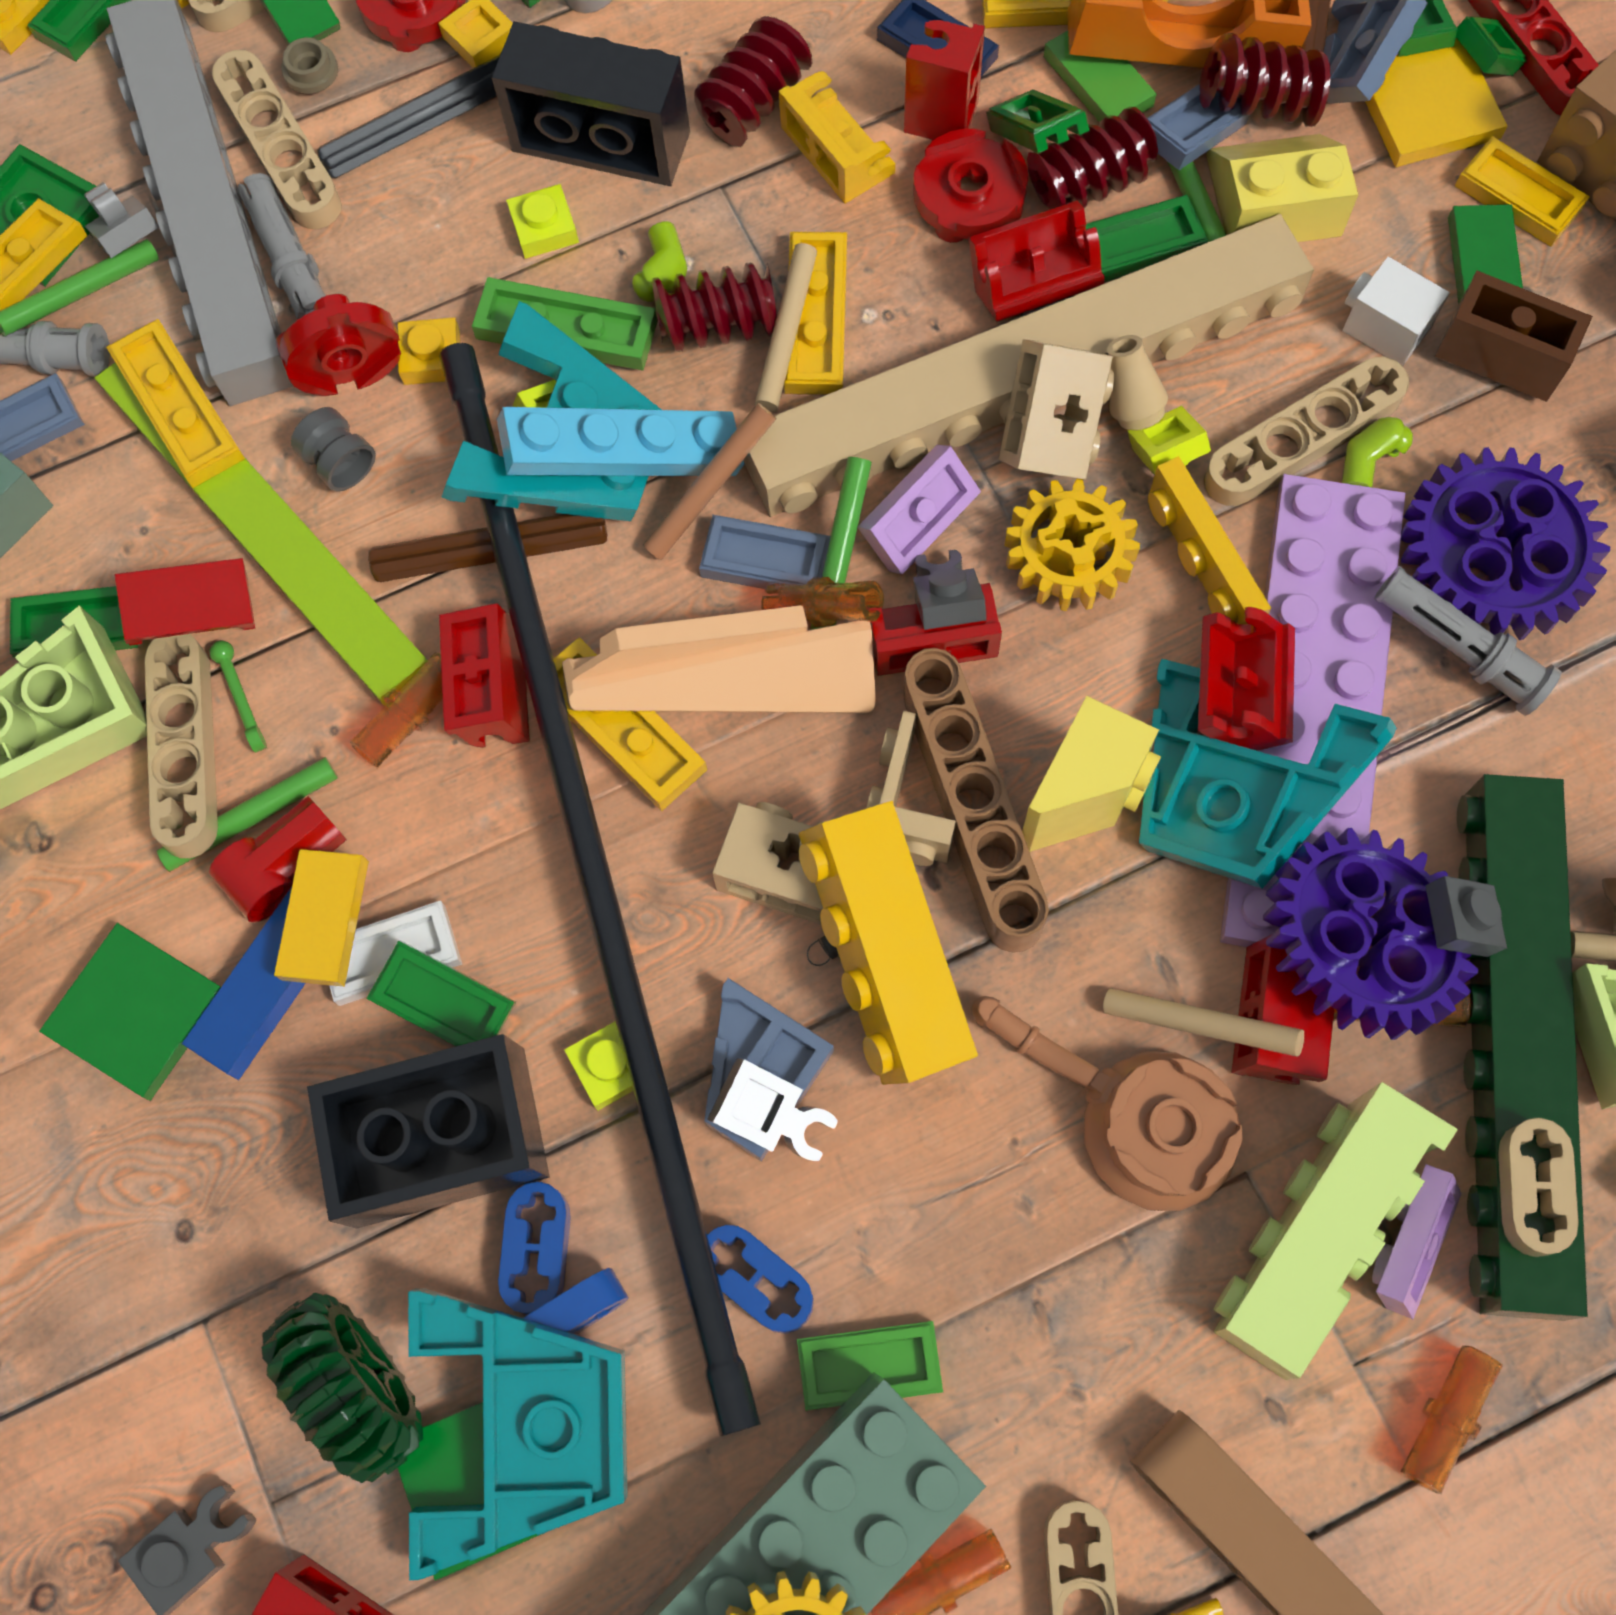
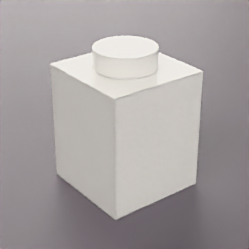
(1393, 309)

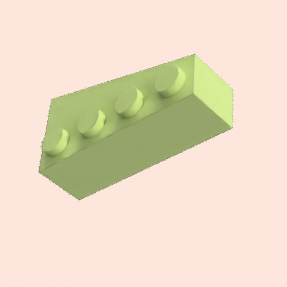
(64, 708)
(1328, 1228)

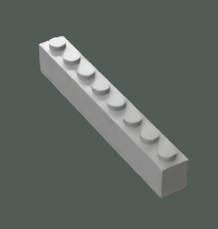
(199, 200)

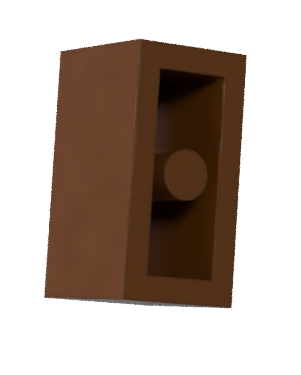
(1513, 336)

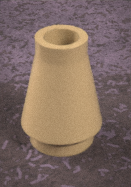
(1137, 391)

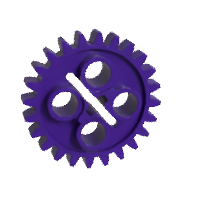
(1505, 542)
(1329, 898)

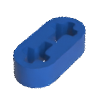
(518, 1246)
(767, 1266)
(582, 1303)

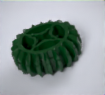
(342, 1388)

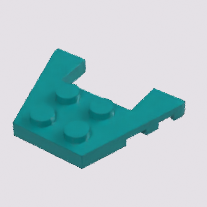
(579, 383)
(1240, 806)
(547, 1429)

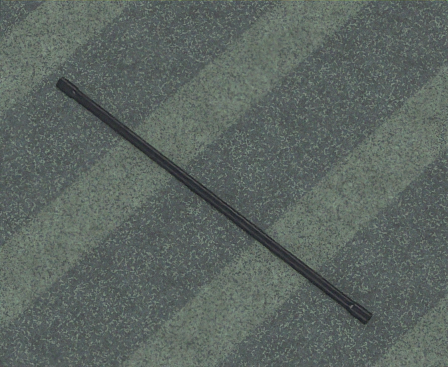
(724, 1369)

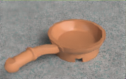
(1152, 1123)

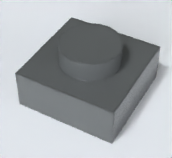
(1466, 916)

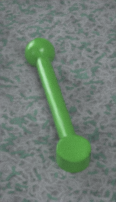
(223, 653)

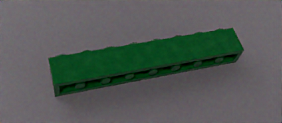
(1521, 1036)

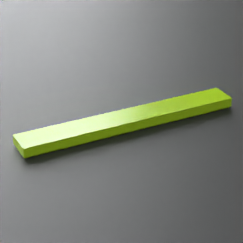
(293, 560)

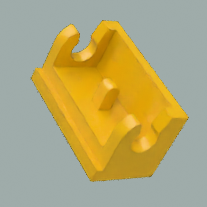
(833, 138)

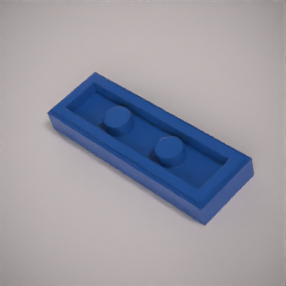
(246, 1004)

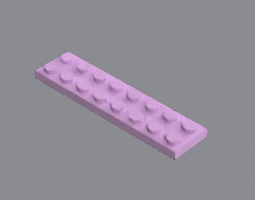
(1324, 568)

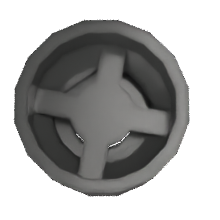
(326, 441)

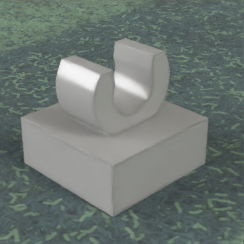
(118, 222)

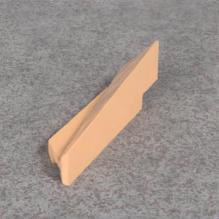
(728, 666)

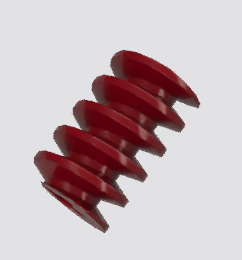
(1268, 75)
(751, 79)
(1091, 159)
(715, 306)

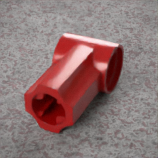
(263, 869)

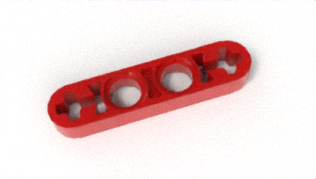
(1543, 71)

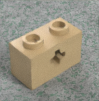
(1052, 377)
(751, 864)

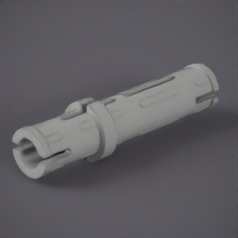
(291, 265)

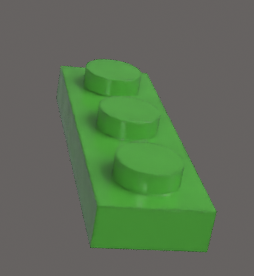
(606, 328)

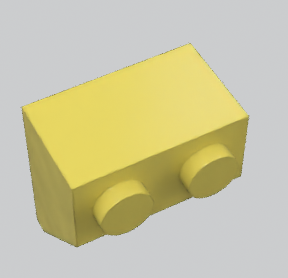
(1296, 177)
(1093, 776)

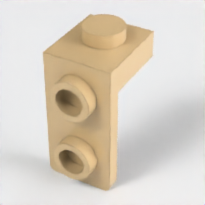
(926, 835)

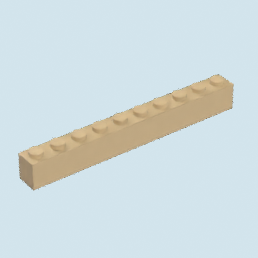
(970, 384)

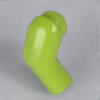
(665, 262)
(1382, 437)

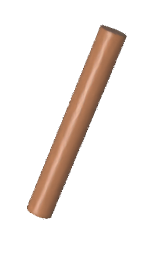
(709, 481)

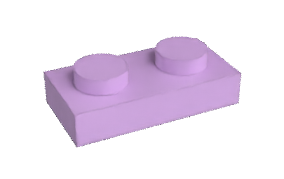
(919, 509)
(1406, 1267)

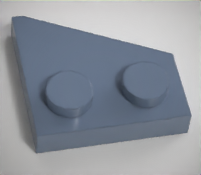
(1367, 44)
(767, 1039)

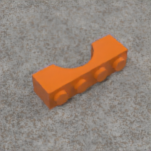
(1179, 34)

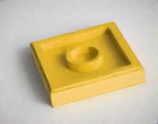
(1434, 106)

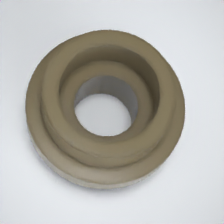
(309, 66)

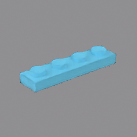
(611, 441)

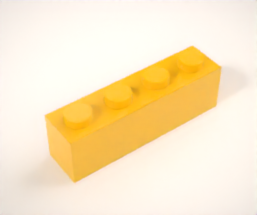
(886, 945)

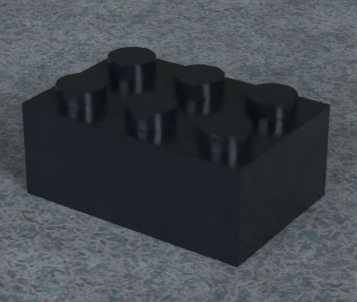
(592, 102)
(427, 1132)

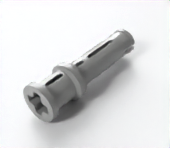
(56, 348)
(1490, 656)

